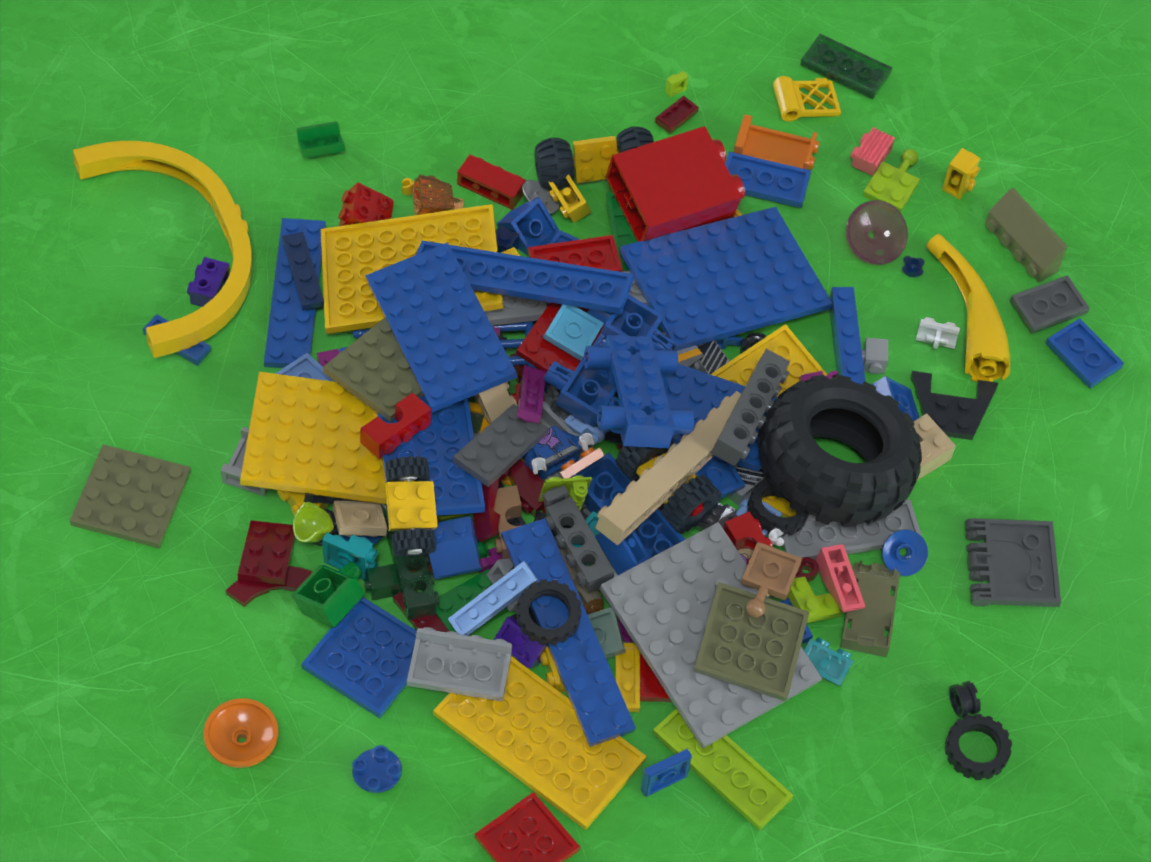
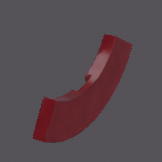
(246, 591)

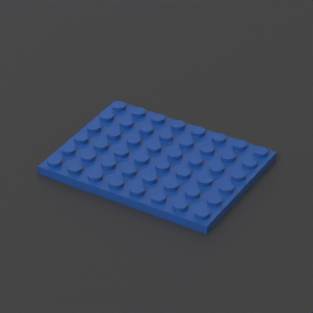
(725, 278)

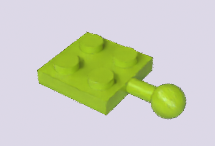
(893, 183)

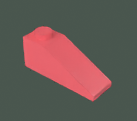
(839, 578)

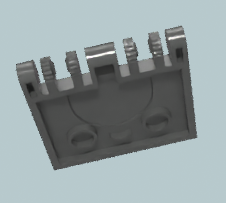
(1015, 560)

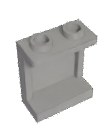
(232, 472)

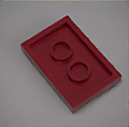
(267, 552)

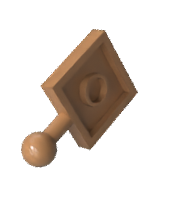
(769, 573)

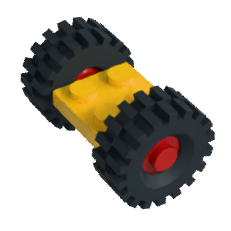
(688, 503)

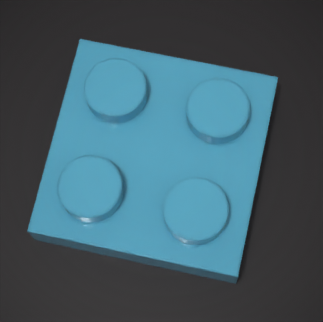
(573, 330)

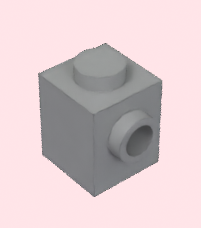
(875, 355)

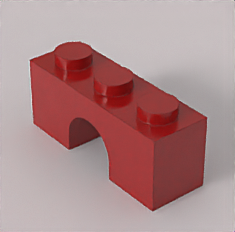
(384, 437)
(745, 532)

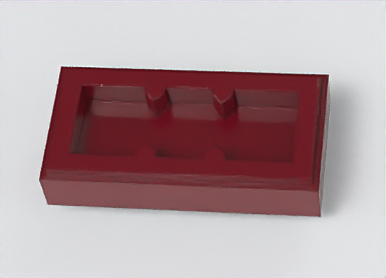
(676, 114)

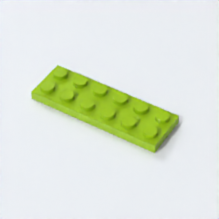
(728, 772)

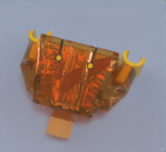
(430, 195)

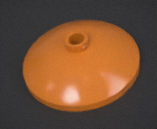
(239, 720)

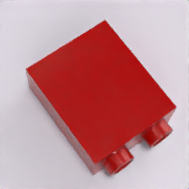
(674, 184)

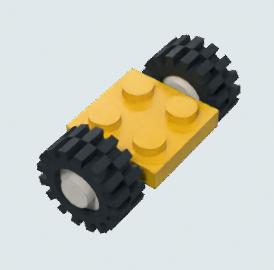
(411, 506)

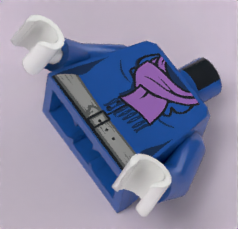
(556, 450)

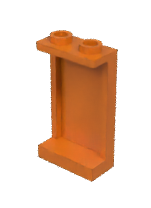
(775, 145)

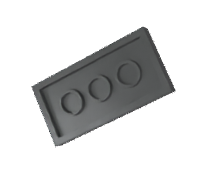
(499, 446)

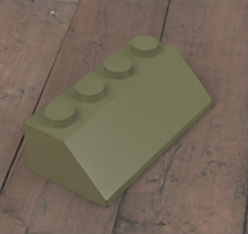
(1026, 235)

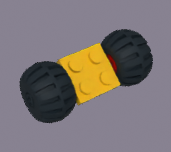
(590, 158)

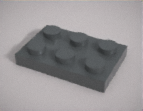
(1049, 304)

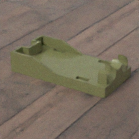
(869, 623)

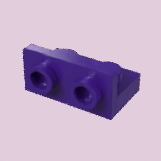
(522, 648)

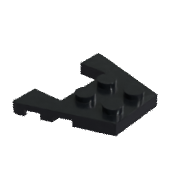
(953, 414)

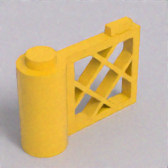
(792, 100)

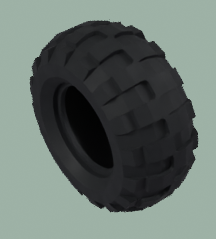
(827, 484)

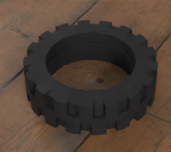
(767, 520)
(556, 590)
(988, 727)

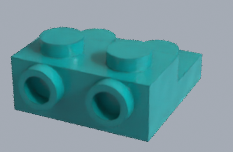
(339, 552)

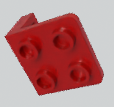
(364, 205)

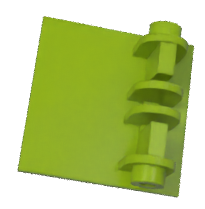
(576, 486)

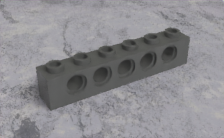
(750, 408)

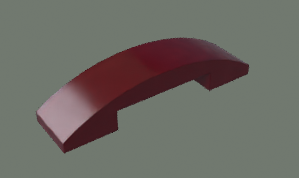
(487, 522)

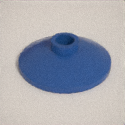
(915, 555)

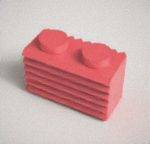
(873, 150)

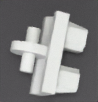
(937, 333)

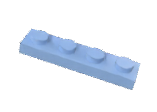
(493, 600)

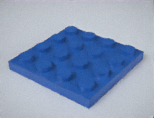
(365, 657)

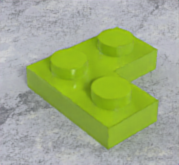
(819, 607)

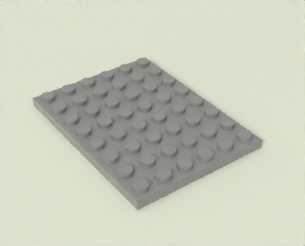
(665, 614)

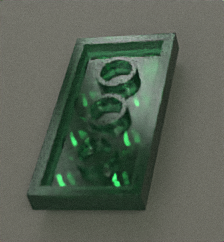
(846, 66)

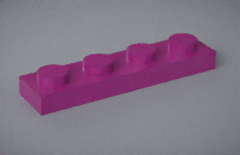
(531, 394)

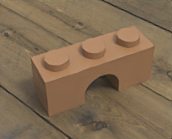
(509, 507)

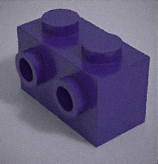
(208, 281)

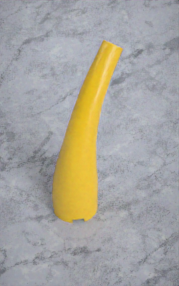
(986, 337)

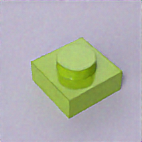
(676, 84)

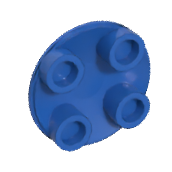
(377, 770)

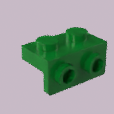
(320, 139)

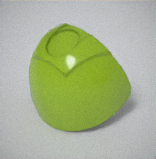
(311, 523)

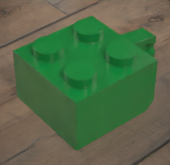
(329, 593)

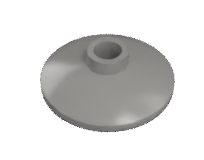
(533, 189)

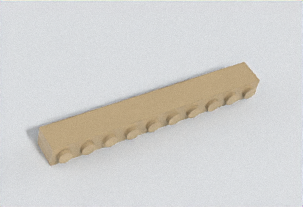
(665, 476)

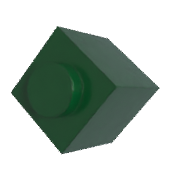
(382, 582)

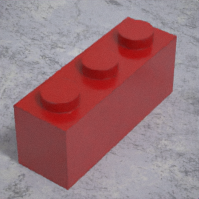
(490, 181)

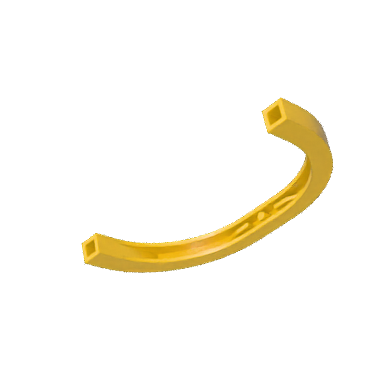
(159, 158)

